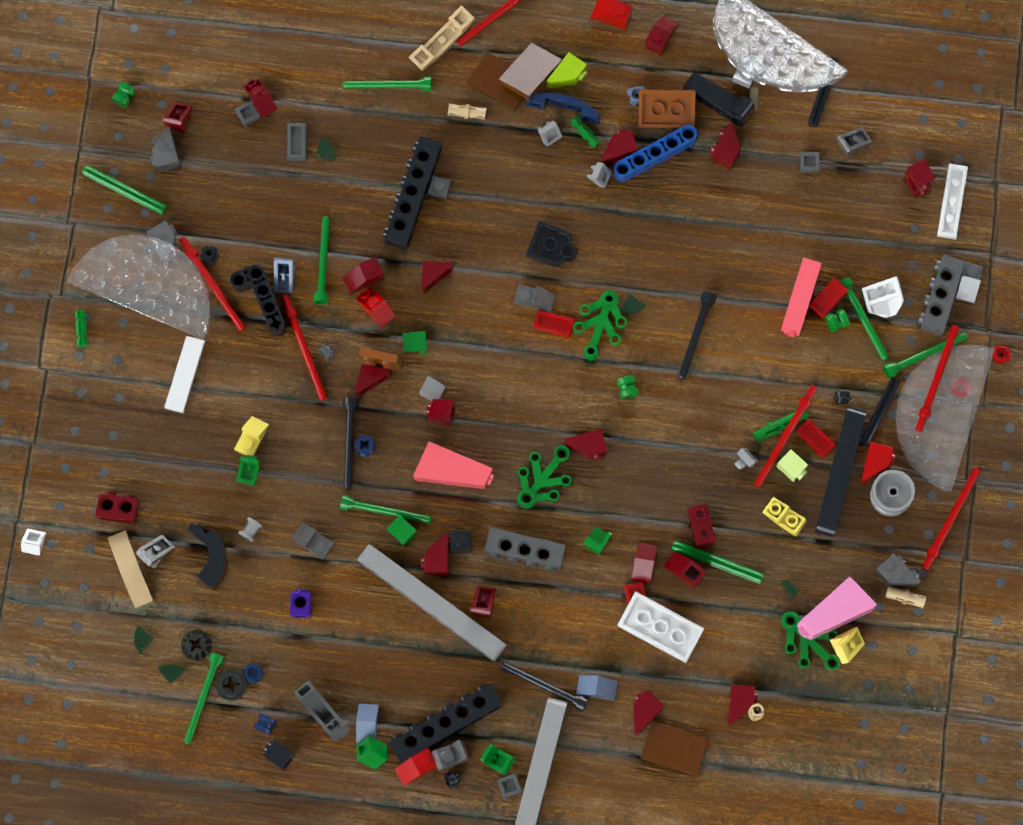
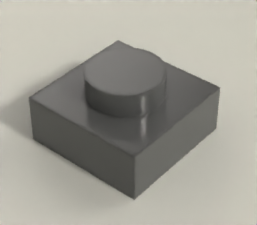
(247, 113)
(809, 161)
(439, 187)
(509, 786)

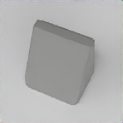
(432, 389)

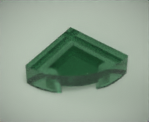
(325, 150)
(632, 306)
(791, 590)
(141, 639)
(171, 672)

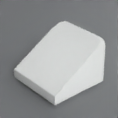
(33, 542)

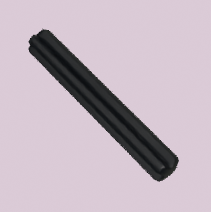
(819, 103)
(879, 412)

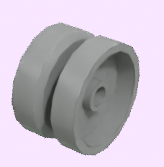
(903, 495)

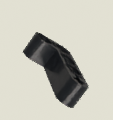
(719, 100)
(265, 300)

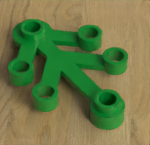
(601, 321)
(542, 480)
(804, 642)

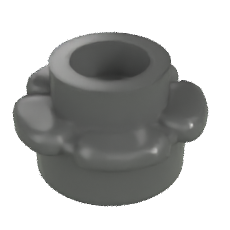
(327, 351)

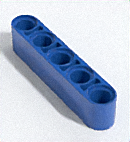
(660, 146)

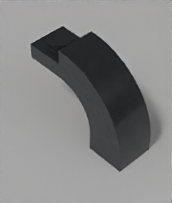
(217, 564)

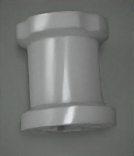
(250, 529)

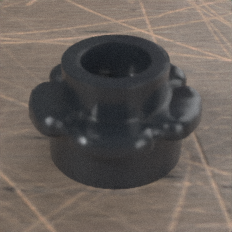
(213, 257)
(842, 397)
(452, 779)

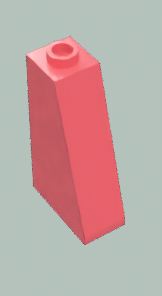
(800, 297)
(450, 468)

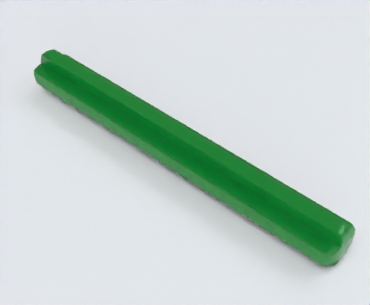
(124, 189)
(717, 562)

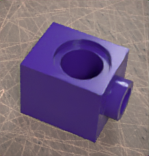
(304, 612)

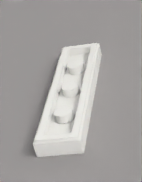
(952, 201)
(184, 374)

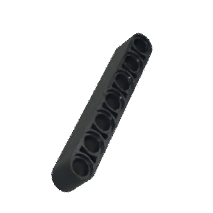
(840, 471)

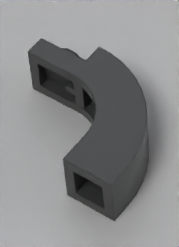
(321, 711)

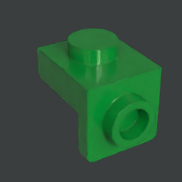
(248, 470)
(497, 759)

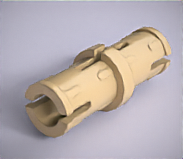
(466, 111)
(905, 596)
(753, 716)

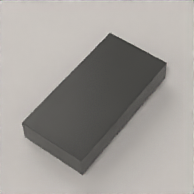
(296, 141)

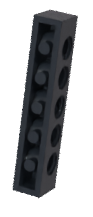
(402, 238)
(492, 704)

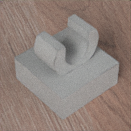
(549, 133)
(600, 174)
(746, 458)

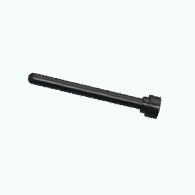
(707, 300)
(350, 406)
(579, 702)

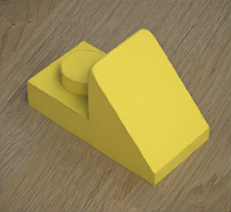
(251, 437)
(847, 644)

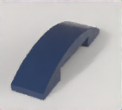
(540, 100)

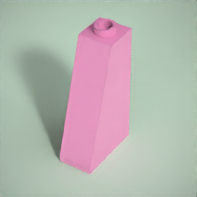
(837, 609)

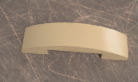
(443, 39)
(130, 569)

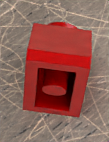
(612, 13)
(877, 461)
(416, 767)

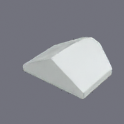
(884, 297)

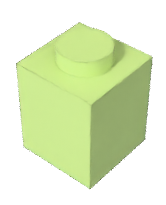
(792, 466)

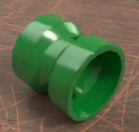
(124, 95)
(837, 320)
(627, 387)

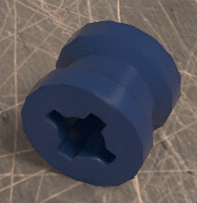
(367, 449)
(265, 724)

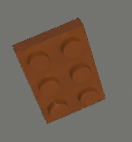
(666, 108)
(379, 358)

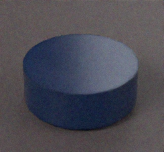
(253, 673)

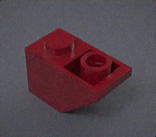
(260, 97)
(727, 149)
(685, 570)

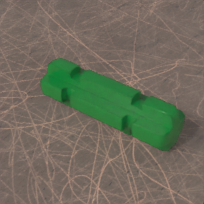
(585, 132)
(81, 328)

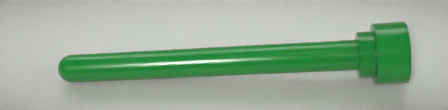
(424, 84)
(847, 282)
(320, 296)
(892, 369)
(349, 503)
(215, 663)

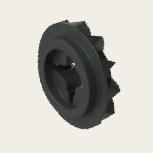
(205, 642)
(224, 679)

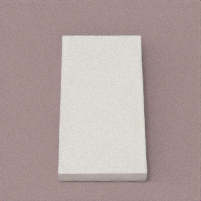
(660, 627)

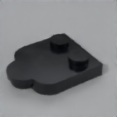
(551, 245)

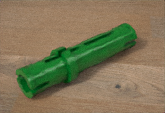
(773, 428)

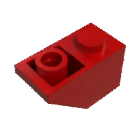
(375, 307)

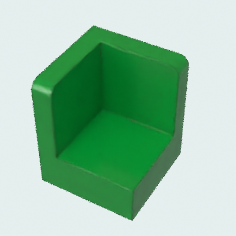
(415, 342)
(402, 531)
(597, 541)
(371, 752)

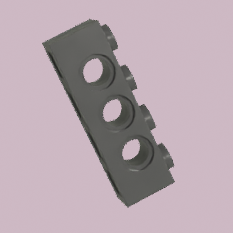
(952, 267)
(498, 537)

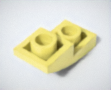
(784, 516)

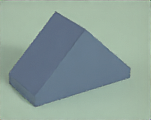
(284, 275)
(597, 687)
(366, 721)

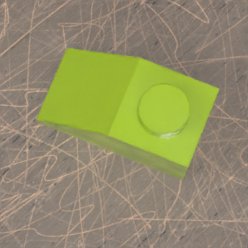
(568, 72)

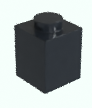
(461, 542)
(278, 755)

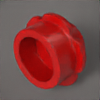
(1006, 354)

